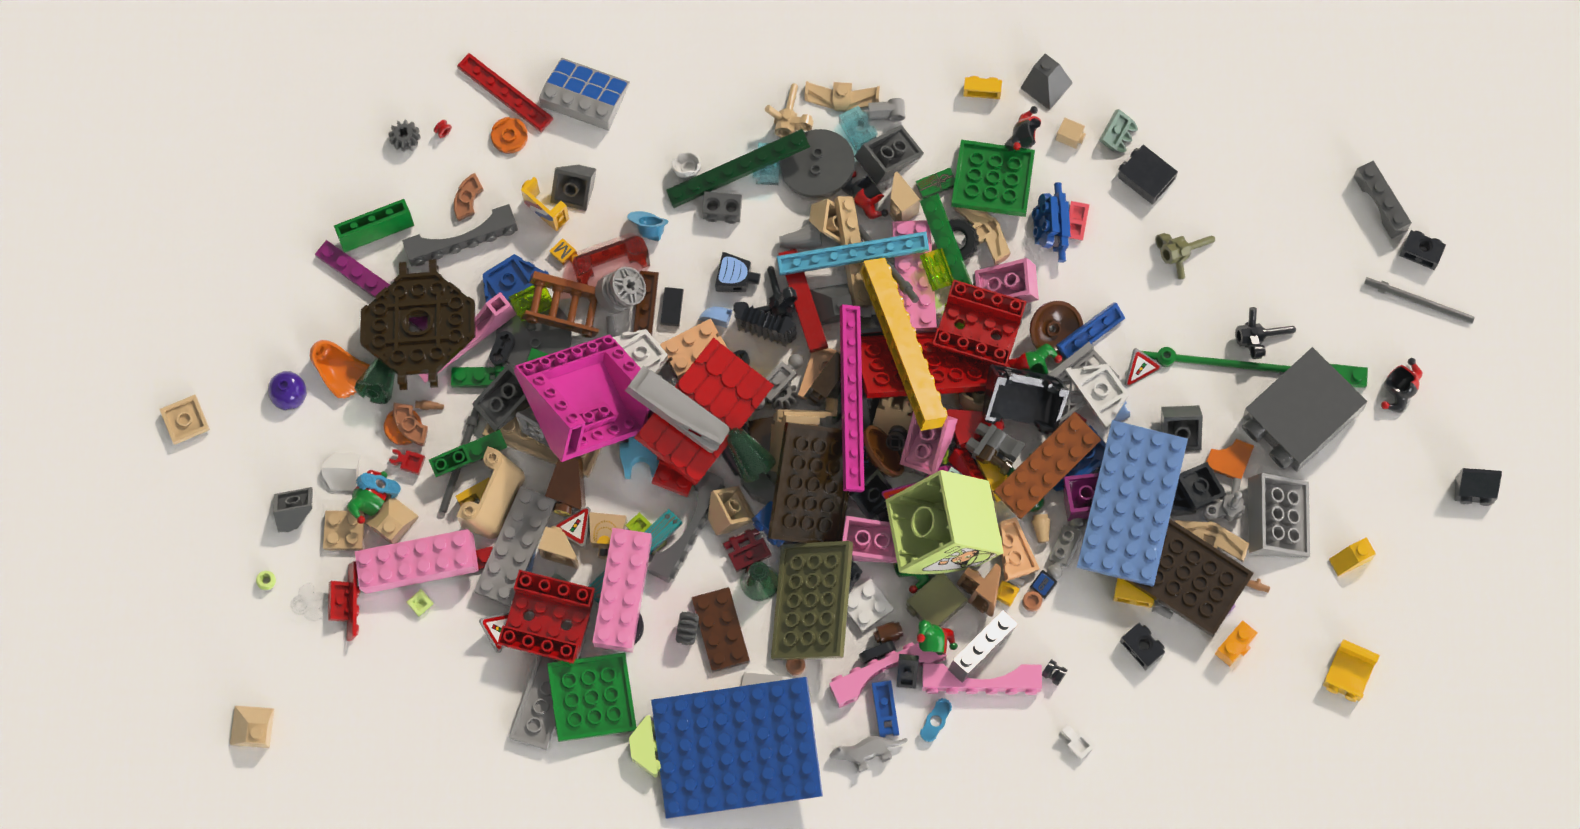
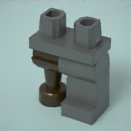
(995, 442)

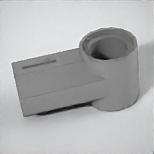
(892, 110)

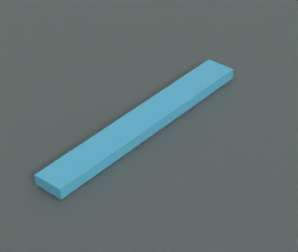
(852, 253)

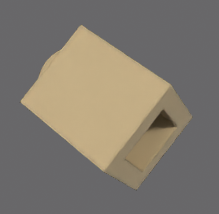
(1071, 133)

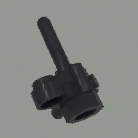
(780, 302)
(1252, 334)

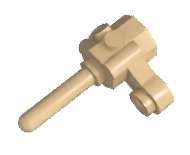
(786, 119)

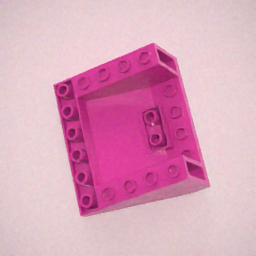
(583, 396)

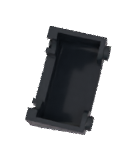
(1024, 397)

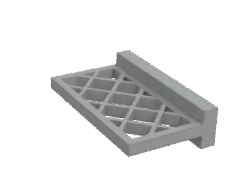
(1076, 361)

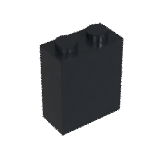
(1147, 174)

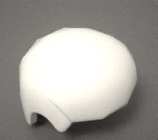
(686, 165)

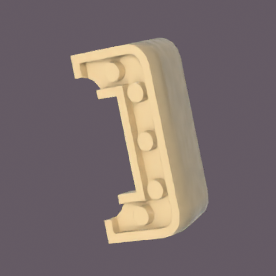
(491, 512)

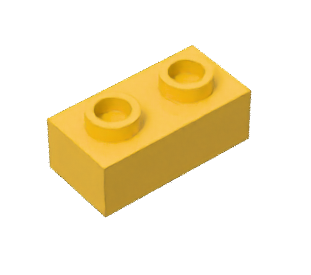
(982, 87)

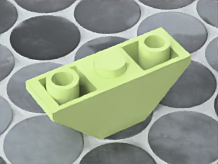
(644, 747)

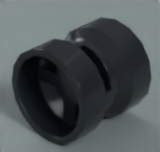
(896, 438)
(1059, 672)

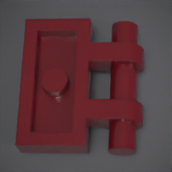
(749, 554)

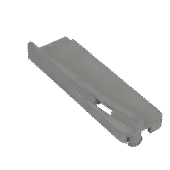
(678, 409)

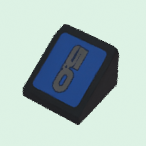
(1043, 584)

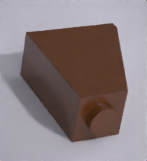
(568, 483)

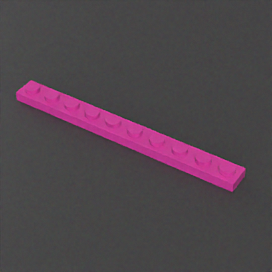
(851, 398)

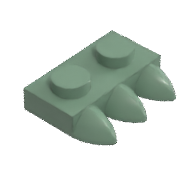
(1117, 131)

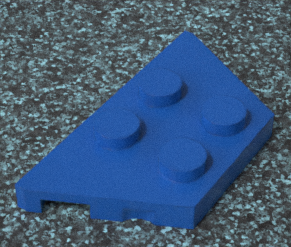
(508, 277)

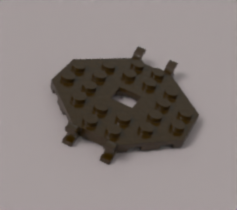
(449, 324)

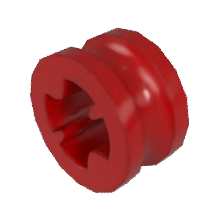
(442, 128)

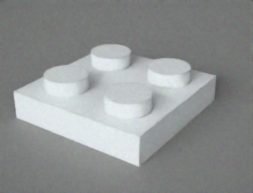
(867, 605)

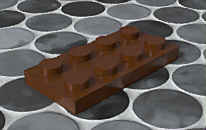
(720, 629)

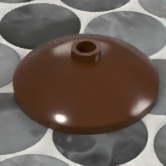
(1061, 316)
(879, 454)

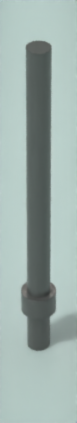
(904, 286)
(1385, 287)
(471, 423)

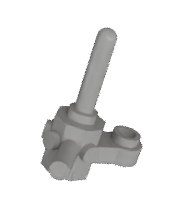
(1230, 507)

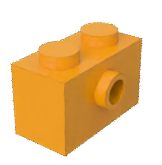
(1236, 643)

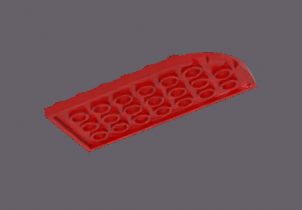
(950, 370)

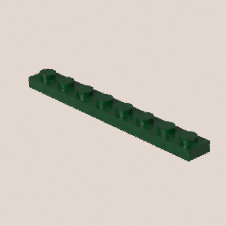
(738, 168)

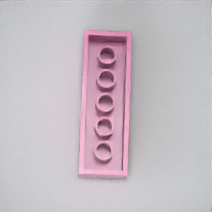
(910, 267)
(416, 561)
(622, 590)

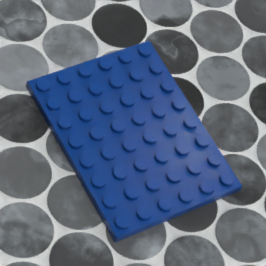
(736, 747)

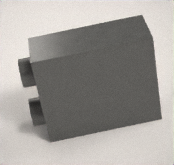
(1303, 411)

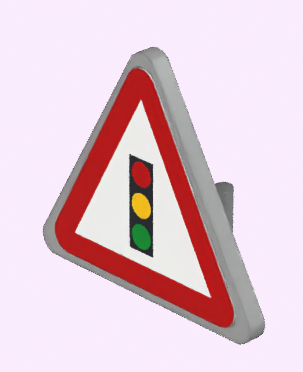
(1140, 367)
(576, 526)
(492, 627)

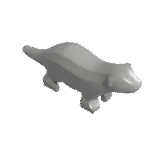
(866, 750)

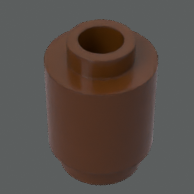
(888, 632)

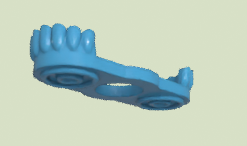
(368, 480)
(942, 710)

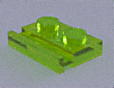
(937, 269)
(522, 301)

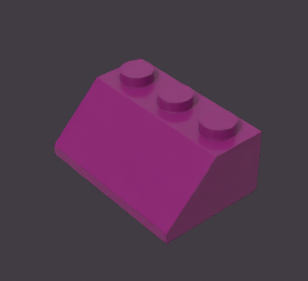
(1079, 495)

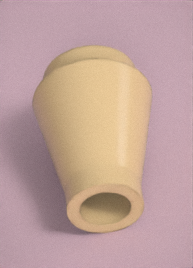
(1041, 526)

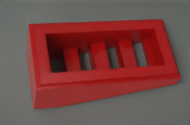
(965, 464)

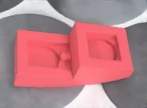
(1078, 216)

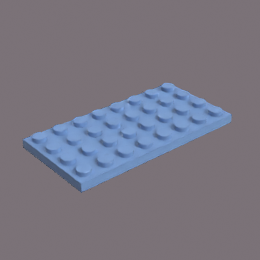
(1132, 503)

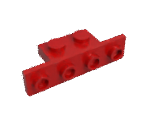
(343, 601)

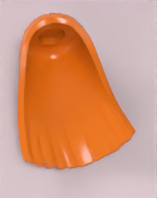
(337, 367)

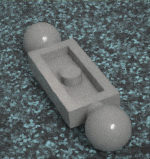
(781, 377)
(1065, 547)

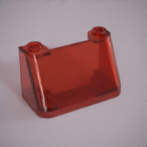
(628, 244)

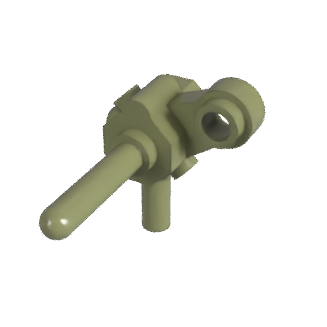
(1178, 250)

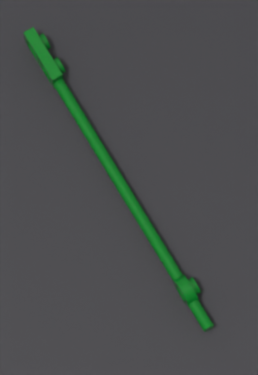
(1354, 375)

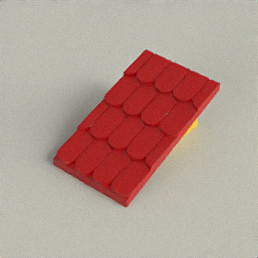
(722, 387)

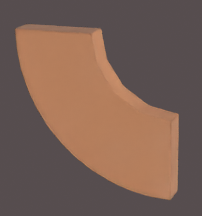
(465, 197)
(408, 424)

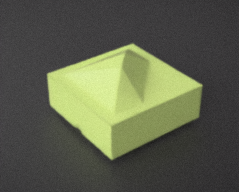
(420, 602)

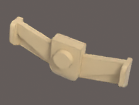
(841, 97)
(989, 231)
(1218, 537)

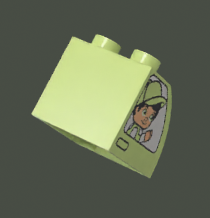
(944, 524)

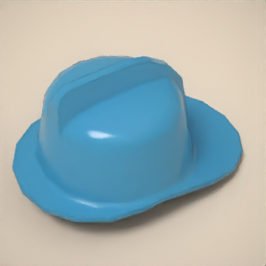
(648, 224)

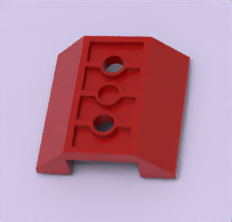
(982, 314)
(552, 604)

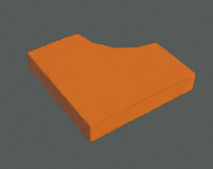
(1231, 461)

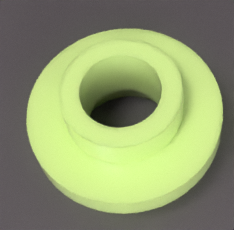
(265, 574)

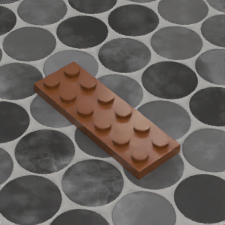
(1047, 465)

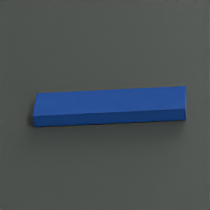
(1091, 330)

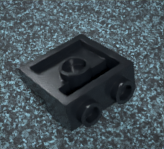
(1201, 486)

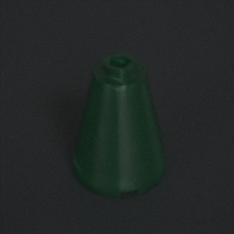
(376, 383)
(749, 455)
(759, 581)

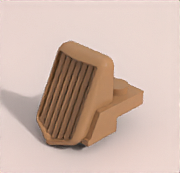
(982, 590)

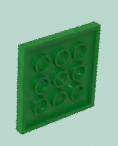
(993, 178)
(591, 697)

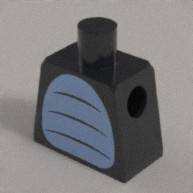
(735, 274)

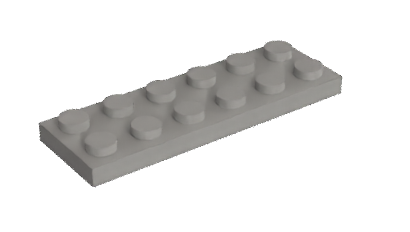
(515, 545)
(535, 717)

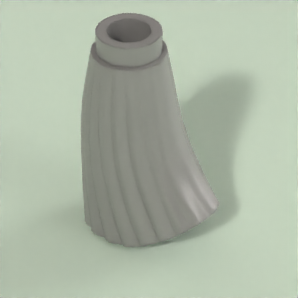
(804, 238)

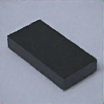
(672, 306)

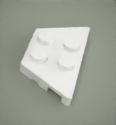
(643, 349)
(1100, 390)

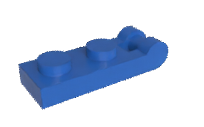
(885, 708)

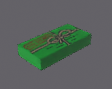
(936, 183)

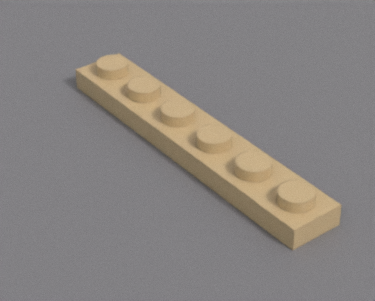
(850, 234)

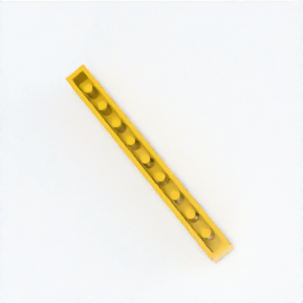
(903, 344)

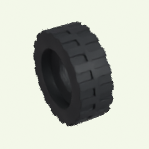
(970, 234)

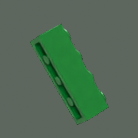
(374, 225)

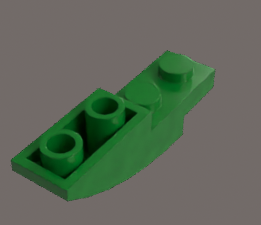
(466, 454)

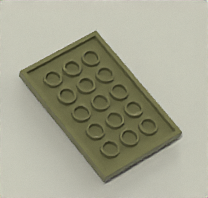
(812, 600)

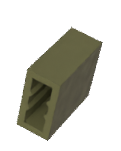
(936, 601)

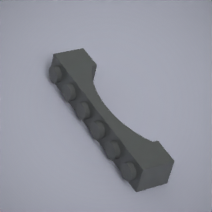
(423, 249)
(665, 564)

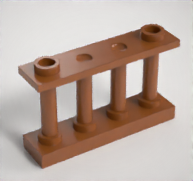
(559, 286)

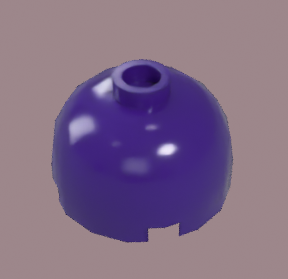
(287, 390)

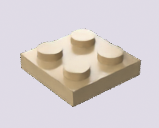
(184, 419)
(342, 531)

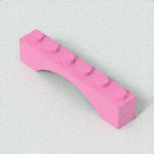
(490, 318)
(1023, 679)
(849, 687)

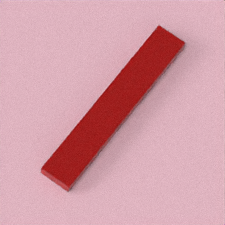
(505, 92)
(806, 310)

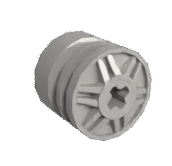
(620, 290)

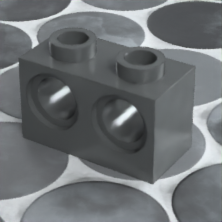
(723, 202)

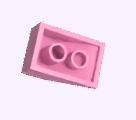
(1012, 279)
(927, 448)
(870, 540)

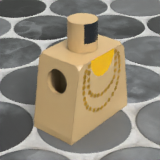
(601, 530)

